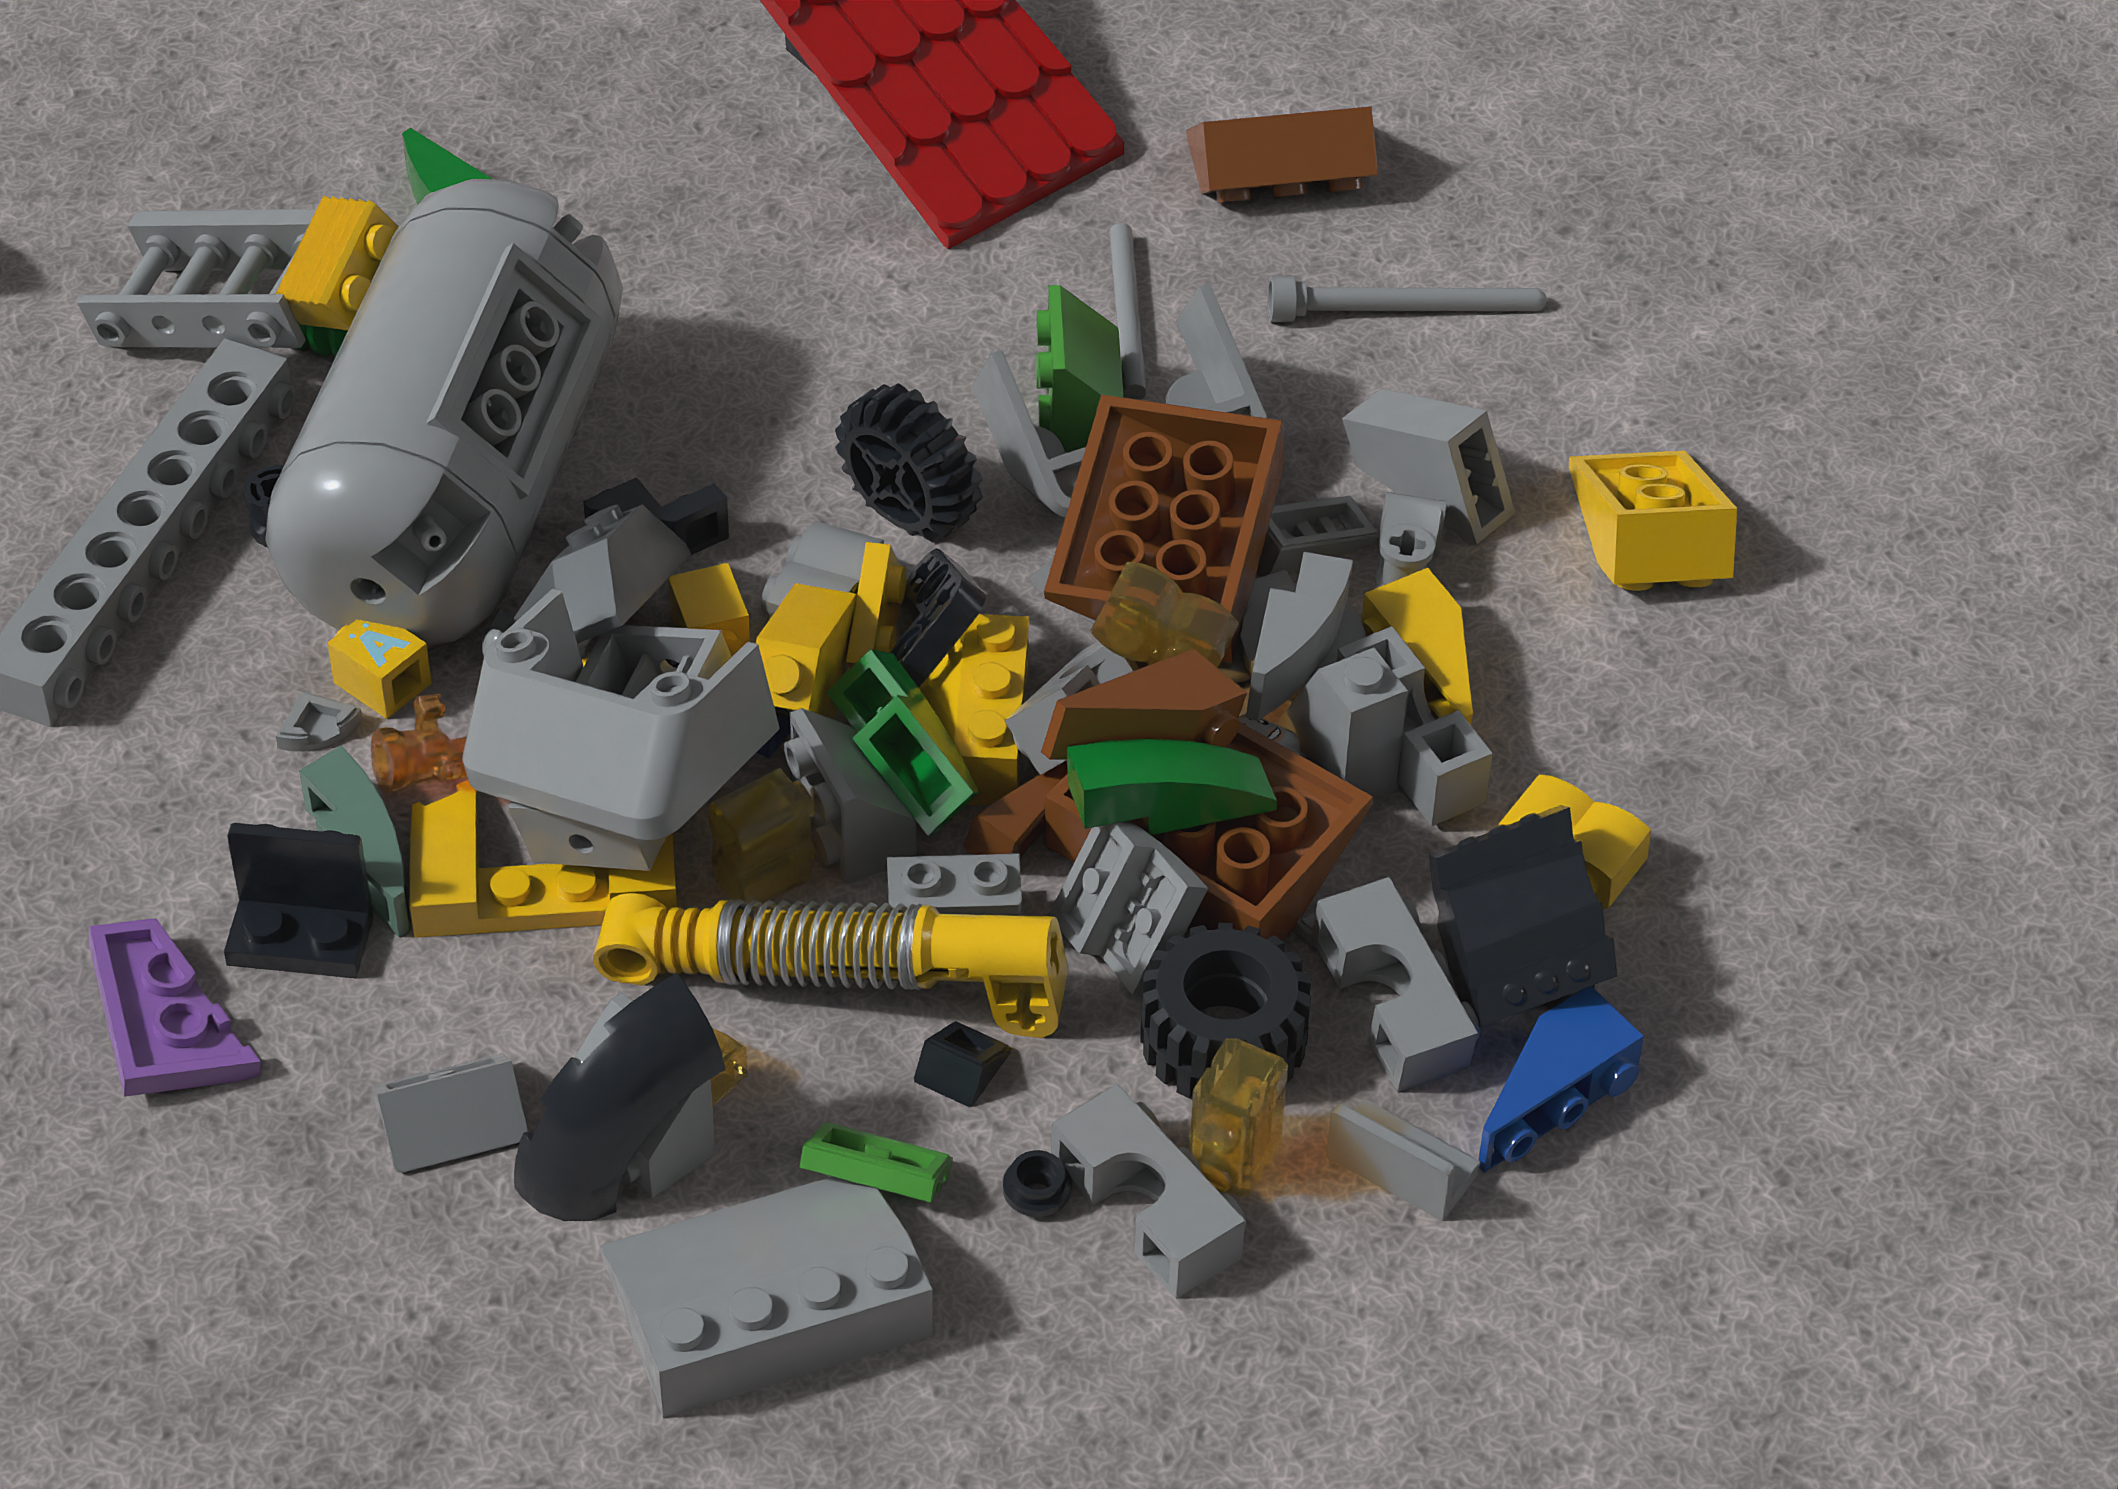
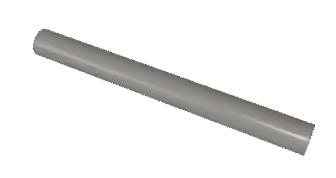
(1127, 311)

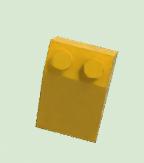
(1655, 518)

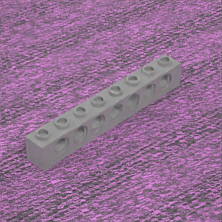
(140, 530)

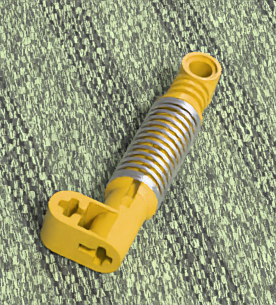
(1013, 955)

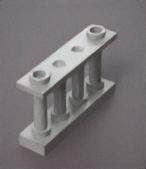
(197, 245)

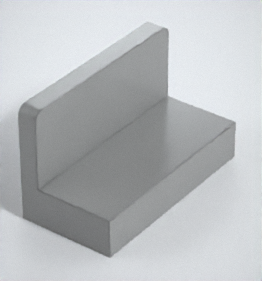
(451, 1112)
(1400, 1157)

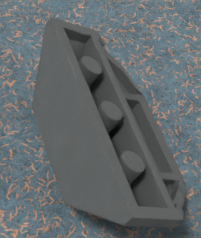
(610, 569)

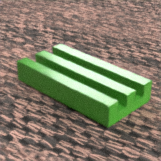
(876, 1161)

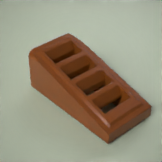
(1015, 819)

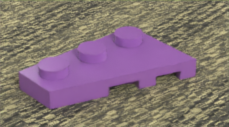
(158, 1015)

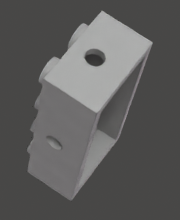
(623, 664)

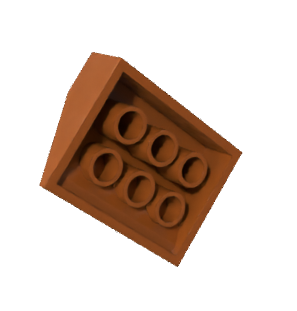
(1170, 493)
(1258, 865)

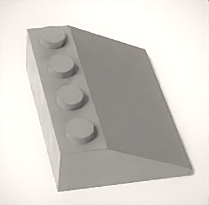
(769, 1291)

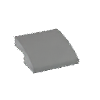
(1126, 899)

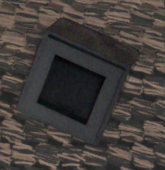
(960, 1062)

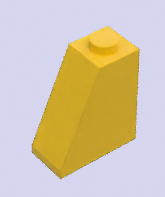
(807, 647)

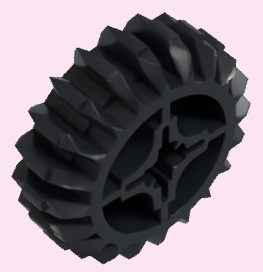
(909, 462)

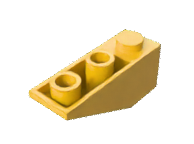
(1432, 629)

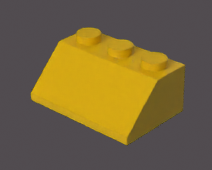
(974, 695)

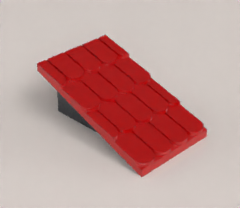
(954, 102)

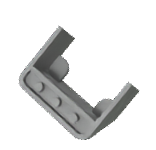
(1037, 456)
(603, 755)

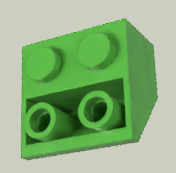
(1077, 367)

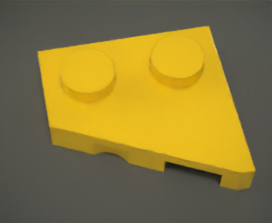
(877, 602)

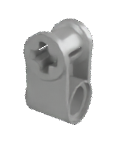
(1409, 536)

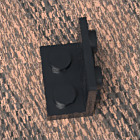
(299, 900)

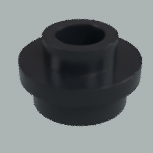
(1038, 1168)

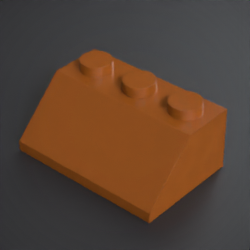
(1284, 153)

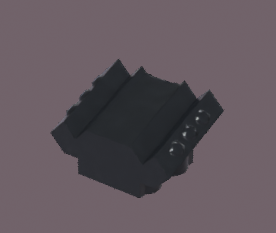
(1520, 917)

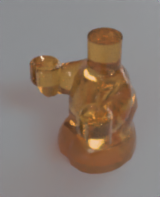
(417, 754)

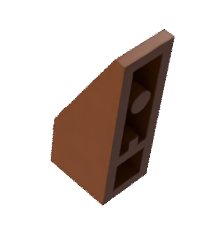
(1166, 700)

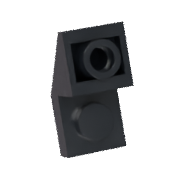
(694, 517)

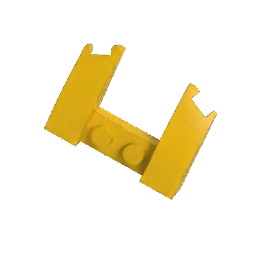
(460, 898)

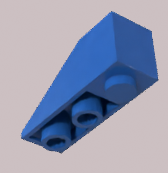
(1565, 1066)

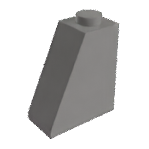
(1433, 453)
(1352, 721)

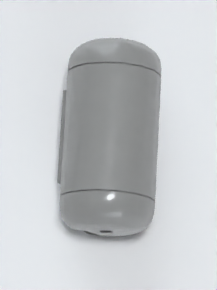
(447, 380)

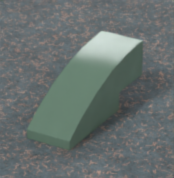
(347, 802)

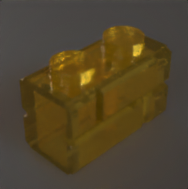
(1238, 1116)

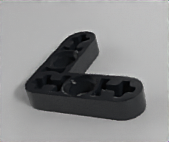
(947, 607)

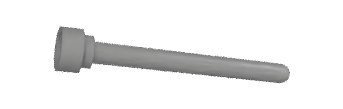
(1293, 298)

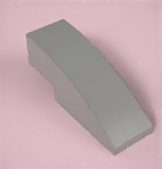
(1298, 631)

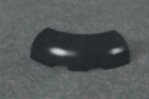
(613, 1100)

